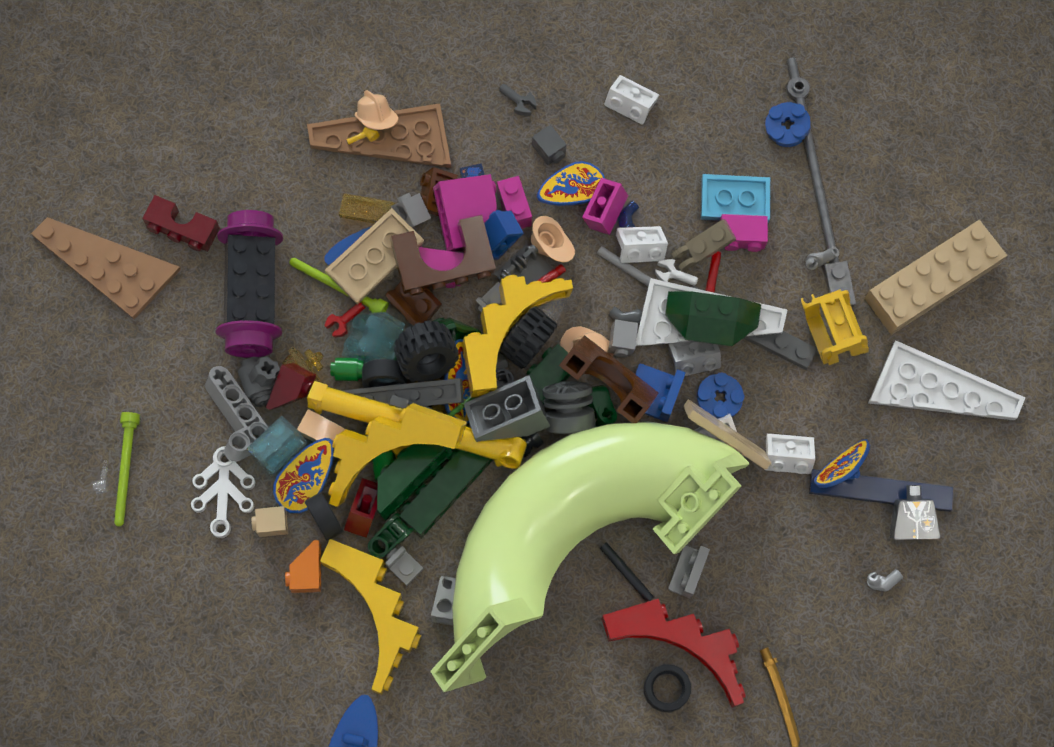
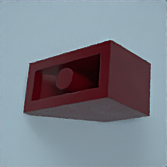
(290, 386)
(363, 509)

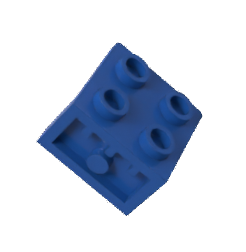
(667, 387)

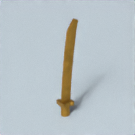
(769, 663)

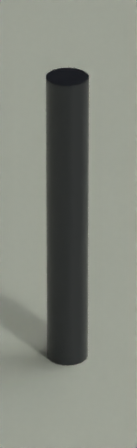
(626, 572)

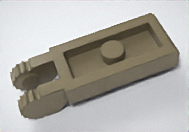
(705, 244)

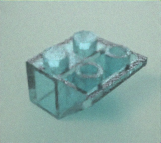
(372, 336)
(276, 446)

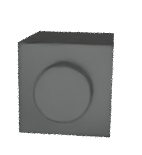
(549, 145)

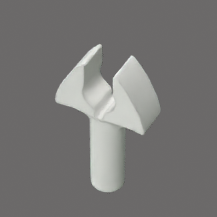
(673, 273)

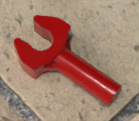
(343, 320)

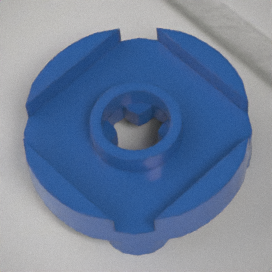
(797, 132)
(722, 383)

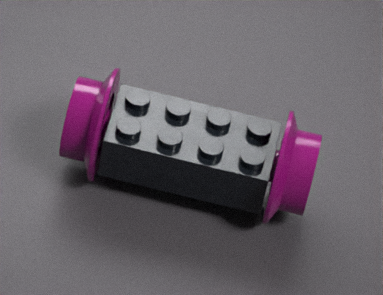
(249, 284)

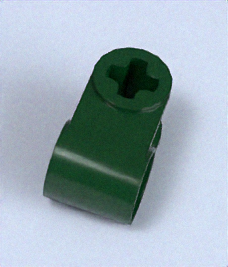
(602, 406)
(392, 534)

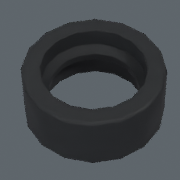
(382, 373)
(323, 516)
(680, 675)

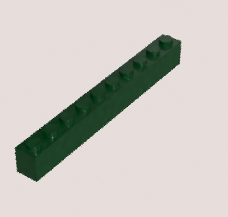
(465, 467)

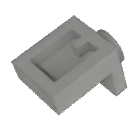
(403, 565)

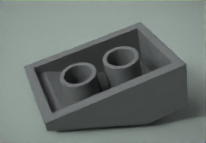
(507, 412)

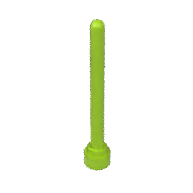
(375, 305)
(129, 422)

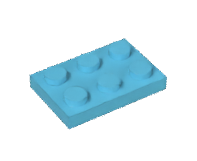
(734, 196)

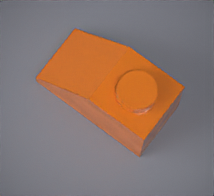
(306, 570)

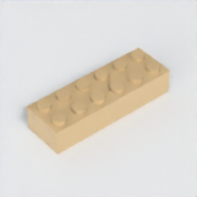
(935, 277)

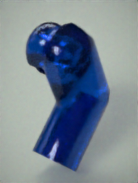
(625, 217)

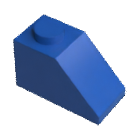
(502, 232)

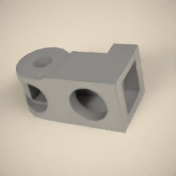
(443, 602)

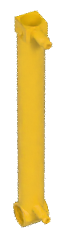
(505, 452)

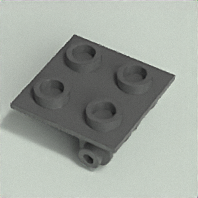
(525, 263)

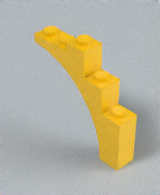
(516, 299)
(418, 426)
(393, 634)

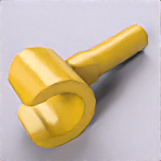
(371, 134)

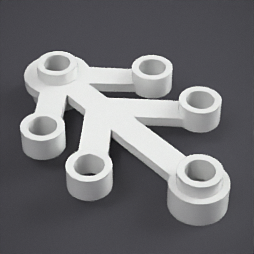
(222, 488)

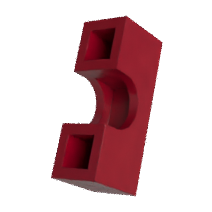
(198, 232)

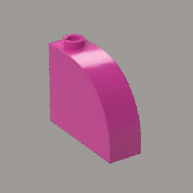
(461, 200)

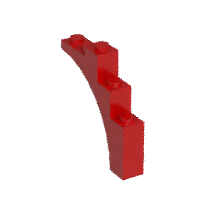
(713, 650)

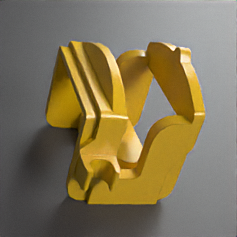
(841, 324)

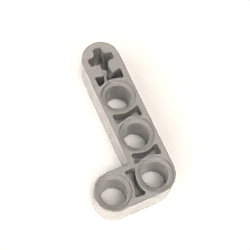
(221, 385)

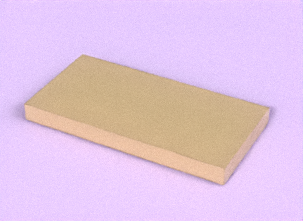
(369, 258)
(727, 434)

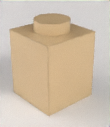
(270, 521)

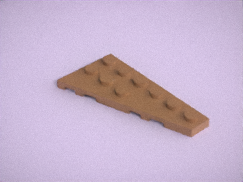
(414, 139)
(115, 270)

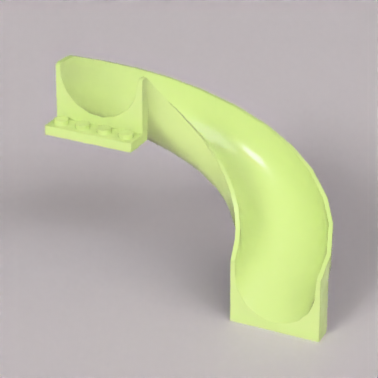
(561, 500)

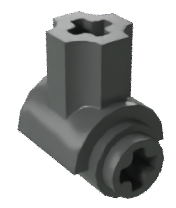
(258, 378)

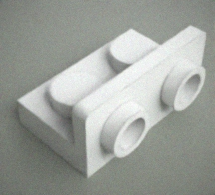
(630, 99)
(641, 244)
(790, 453)

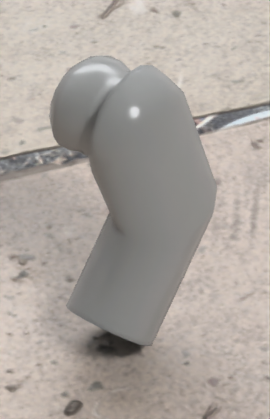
(821, 258)
(884, 583)

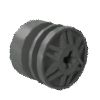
(569, 407)

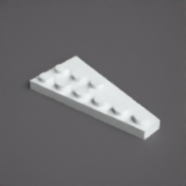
(657, 328)
(930, 384)

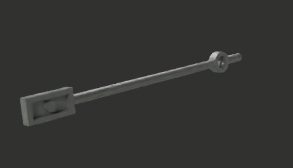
(836, 272)

